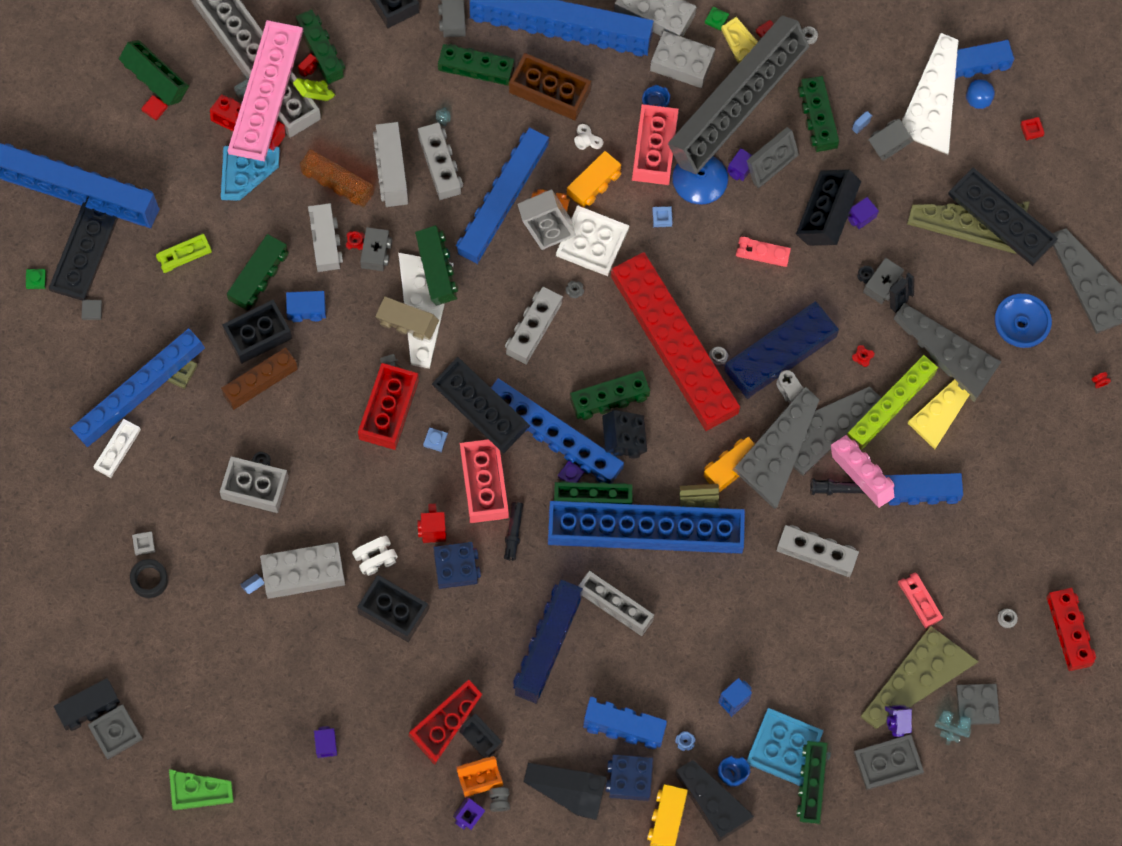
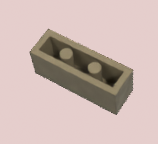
(407, 319)

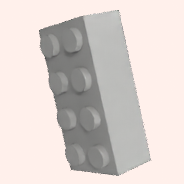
(668, 15)
(390, 164)
(302, 570)

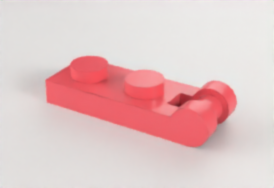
(763, 252)
(920, 600)

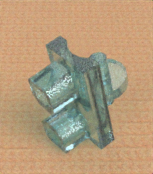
(962, 728)

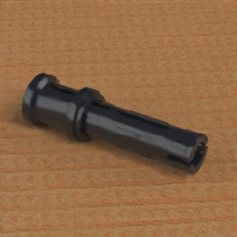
(829, 487)

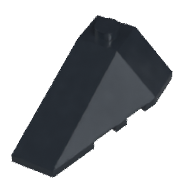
(572, 789)

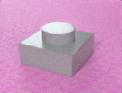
(143, 543)

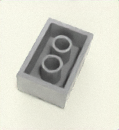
(682, 59)
(546, 219)
(254, 484)

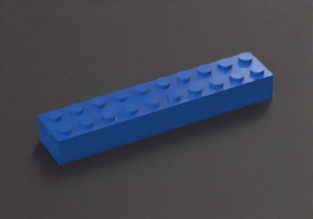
(569, 22)
(75, 185)
(646, 527)

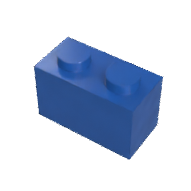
(305, 306)
(735, 696)

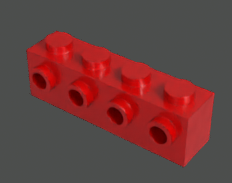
(226, 111)
(1070, 629)

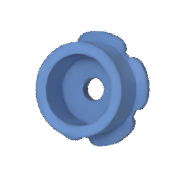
(685, 736)

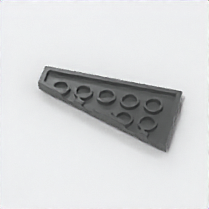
(1093, 284)
(774, 454)

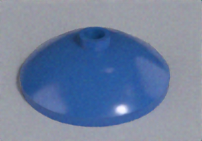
(701, 188)
(1025, 310)

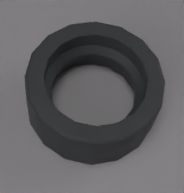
(148, 563)

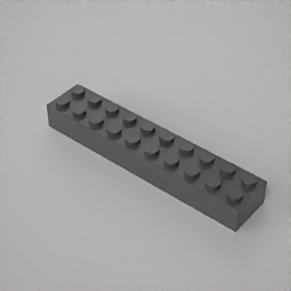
(738, 94)

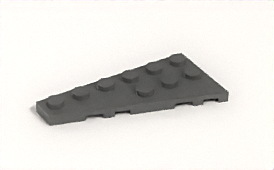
(953, 354)
(832, 424)

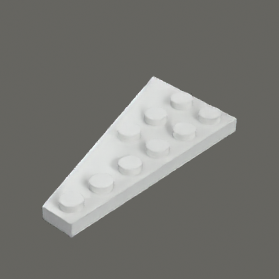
(931, 106)
(417, 295)

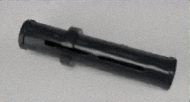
(512, 538)

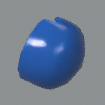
(980, 94)
(656, 95)
(739, 767)

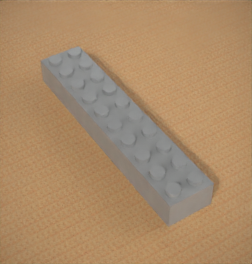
(242, 39)

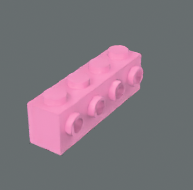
(863, 471)

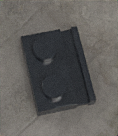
(901, 291)

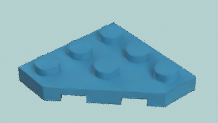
(243, 174)

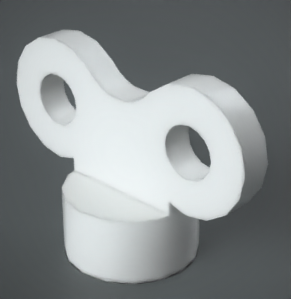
(586, 138)

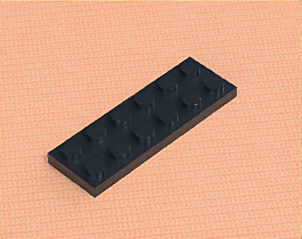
(1002, 216)
(83, 253)
(480, 405)

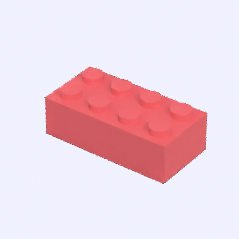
(652, 152)
(483, 481)

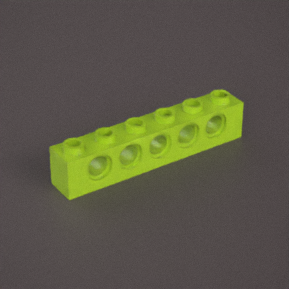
(892, 402)

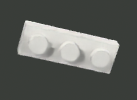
(117, 448)

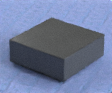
(91, 309)

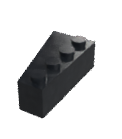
(713, 802)

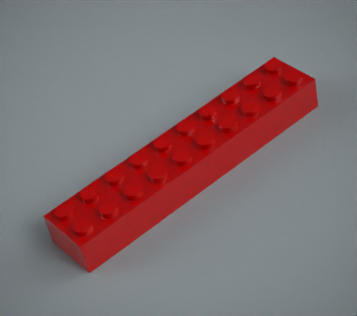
(675, 341)

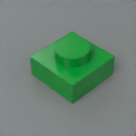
(716, 18)
(35, 279)

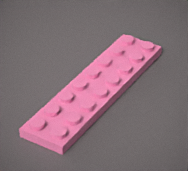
(265, 91)

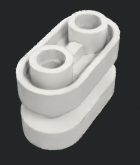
(371, 565)

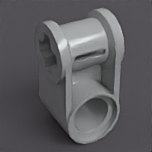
(789, 390)

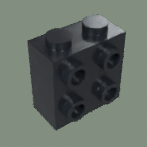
(624, 434)

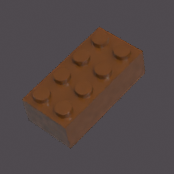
(549, 86)

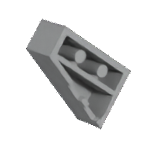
(324, 237)

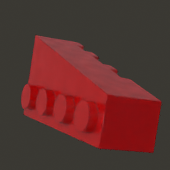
(444, 722)

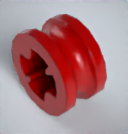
(1101, 380)

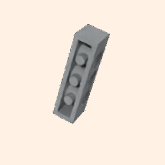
(445, 187)
(524, 351)
(806, 553)
(616, 603)

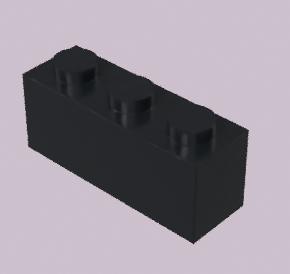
(87, 705)

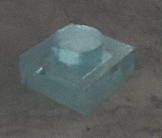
(240, 89)

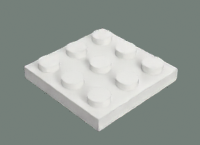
(595, 241)

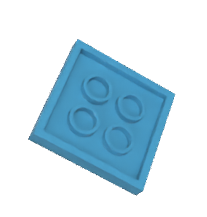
(780, 746)

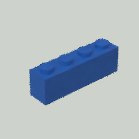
(983, 59)
(926, 488)

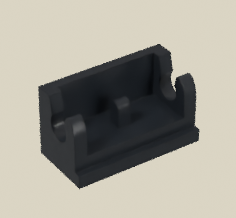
(480, 736)

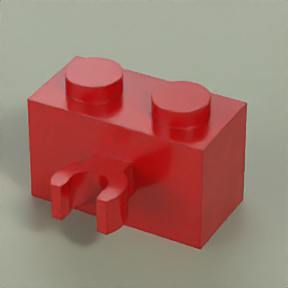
(432, 525)

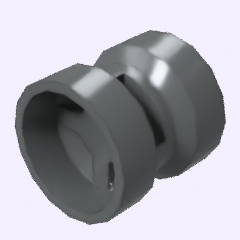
(499, 799)

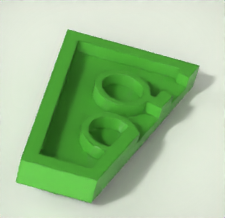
(198, 791)

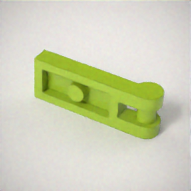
(313, 89)
(183, 253)

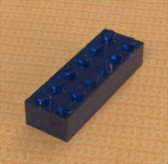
(781, 349)
(548, 641)

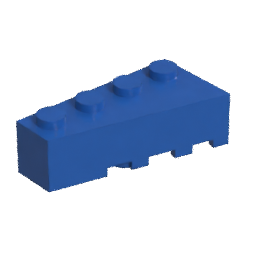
(624, 724)

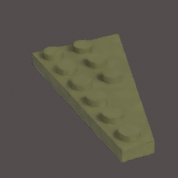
(956, 222)
(925, 669)

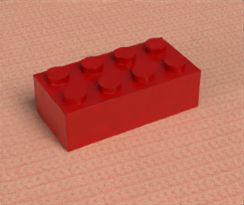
(388, 406)

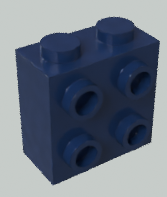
(456, 565)
(629, 777)

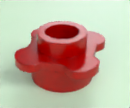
(351, 236)
(864, 361)

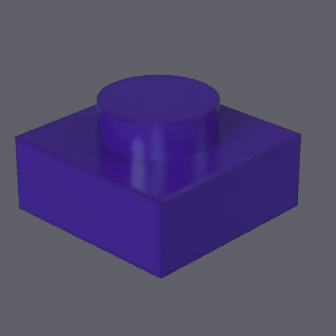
(571, 473)

